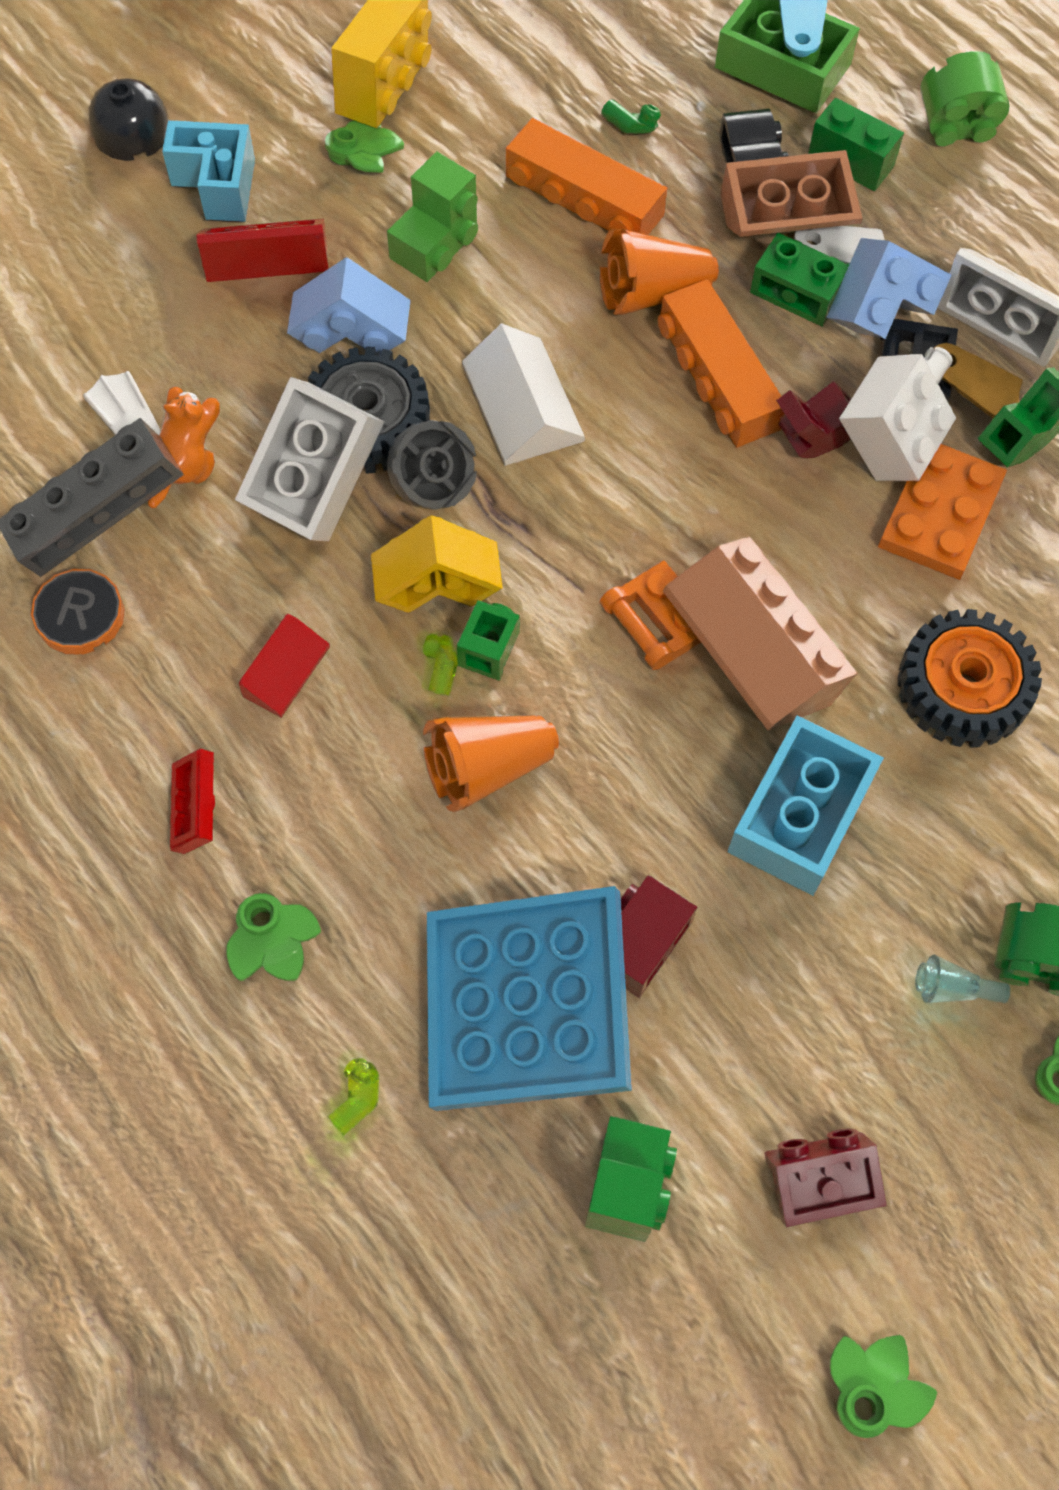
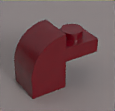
(815, 424)

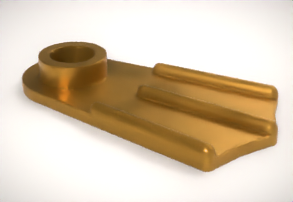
(981, 381)

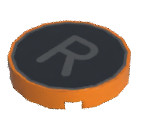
(77, 611)

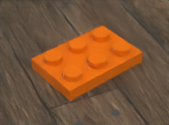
(943, 511)

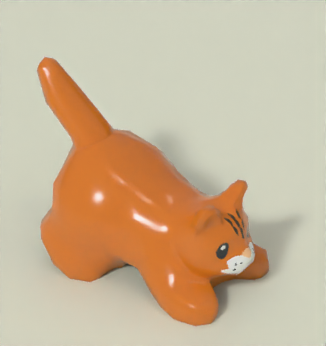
(184, 435)

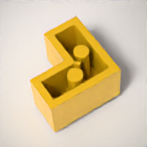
(435, 561)

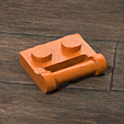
(649, 594)

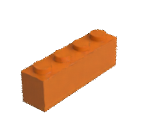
(584, 180)
(721, 363)

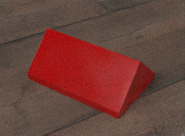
(263, 250)

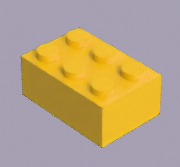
(379, 58)

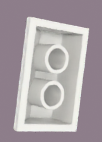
(1003, 306)

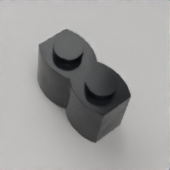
(750, 136)

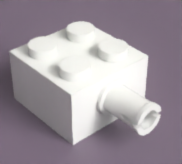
(900, 414)

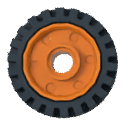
(963, 709)

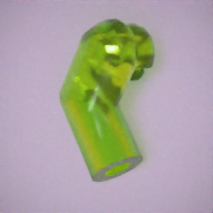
(445, 664)

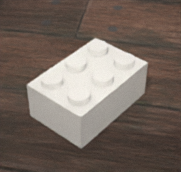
(309, 460)

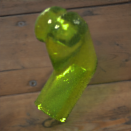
(362, 1095)

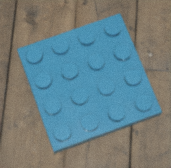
(527, 1000)

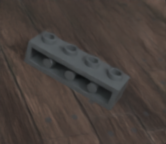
(89, 497)

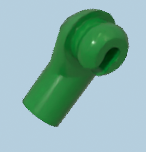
(629, 122)

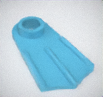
(802, 24)

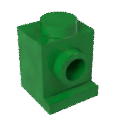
(476, 649)

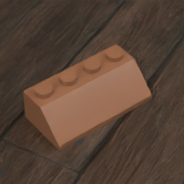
(760, 633)

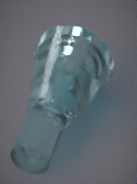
(948, 982)

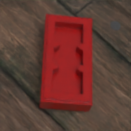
(192, 801)

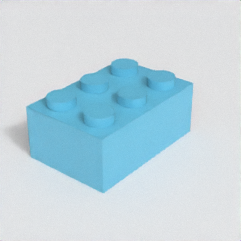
(804, 805)

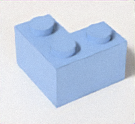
(882, 281)
(349, 305)

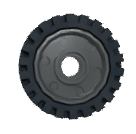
(378, 384)

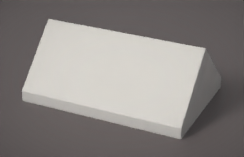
(520, 395)

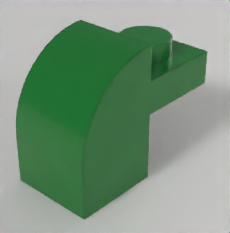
(1025, 426)

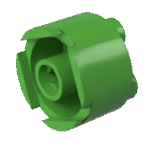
(965, 98)

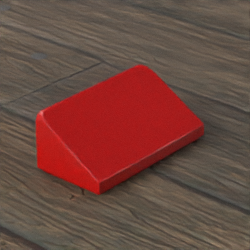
(283, 666)

